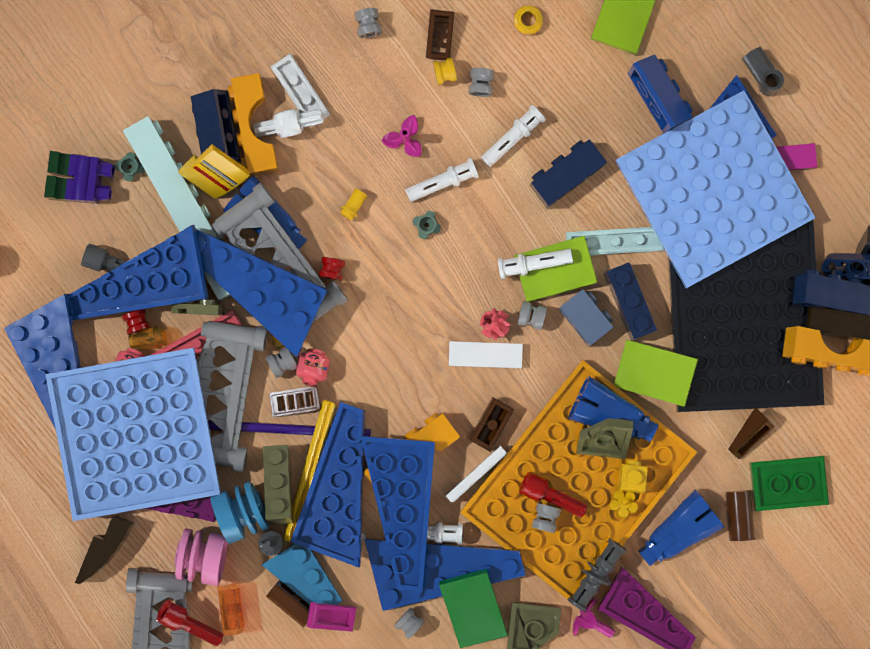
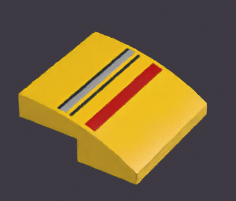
(214, 172)

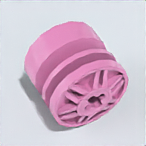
(201, 557)

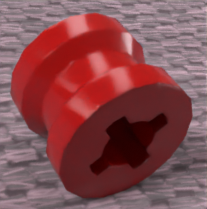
(331, 268)
(136, 321)

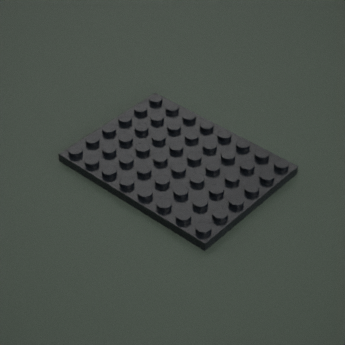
(739, 328)

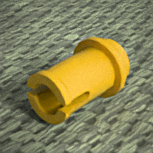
(353, 204)

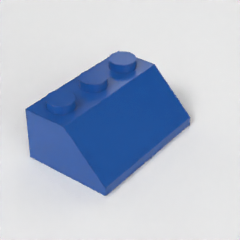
(659, 93)

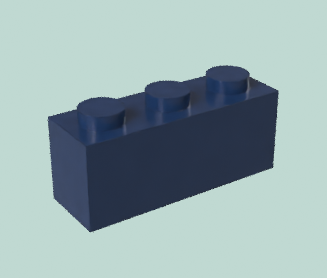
(215, 122)
(567, 172)
(831, 292)
(630, 301)

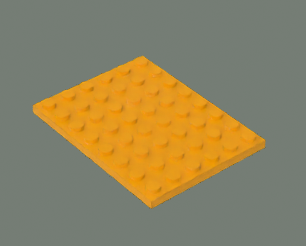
(550, 451)

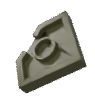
(206, 307)
(606, 439)
(532, 625)

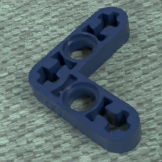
(847, 270)

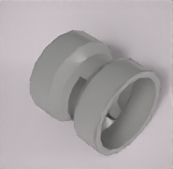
(368, 25)
(481, 82)
(537, 317)
(281, 362)
(547, 512)

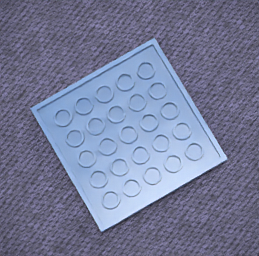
(715, 189)
(133, 434)

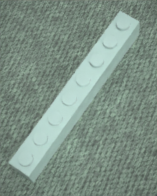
(171, 186)

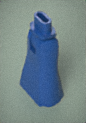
(277, 211)
(598, 403)
(683, 528)

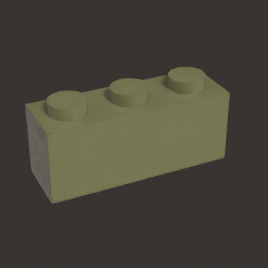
(277, 484)

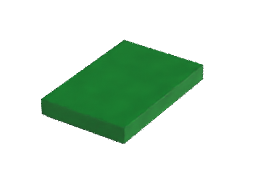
(789, 483)
(473, 608)

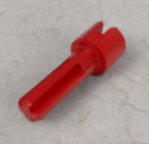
(537, 488)
(176, 617)

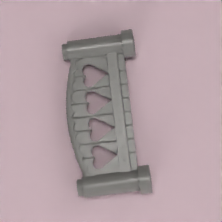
(254, 213)
(240, 343)
(150, 590)

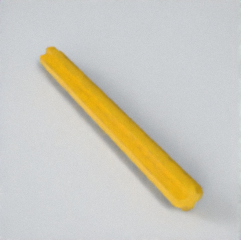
(315, 450)

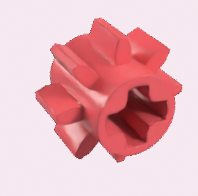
(495, 324)

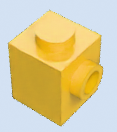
(632, 477)

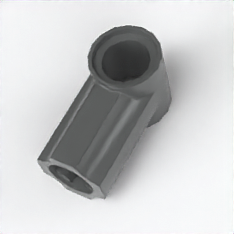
(761, 69)

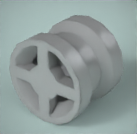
(409, 623)

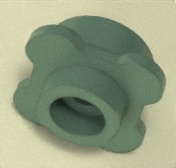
(122, 166)
(424, 231)

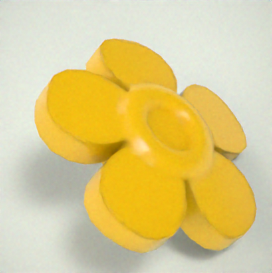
(623, 503)

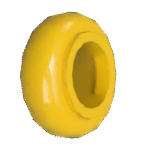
(528, 30)

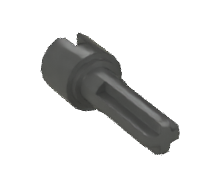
(99, 259)
(271, 542)

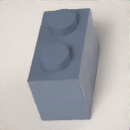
(586, 317)

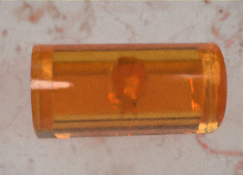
(231, 609)

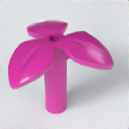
(408, 128)
(588, 621)

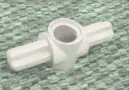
(288, 123)

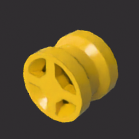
(444, 71)

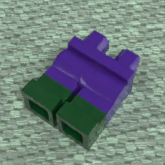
(86, 180)

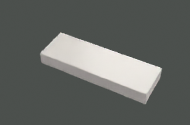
(298, 86)
(485, 354)
(476, 474)

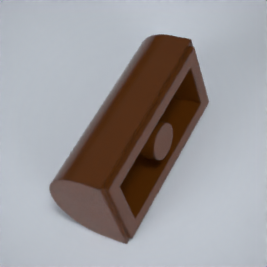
(491, 424)
(740, 515)
(289, 603)

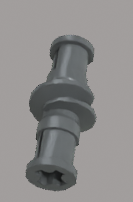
(597, 575)

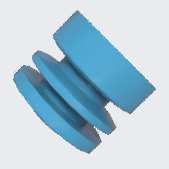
(239, 512)

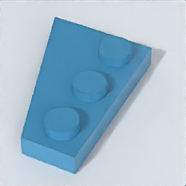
(303, 574)

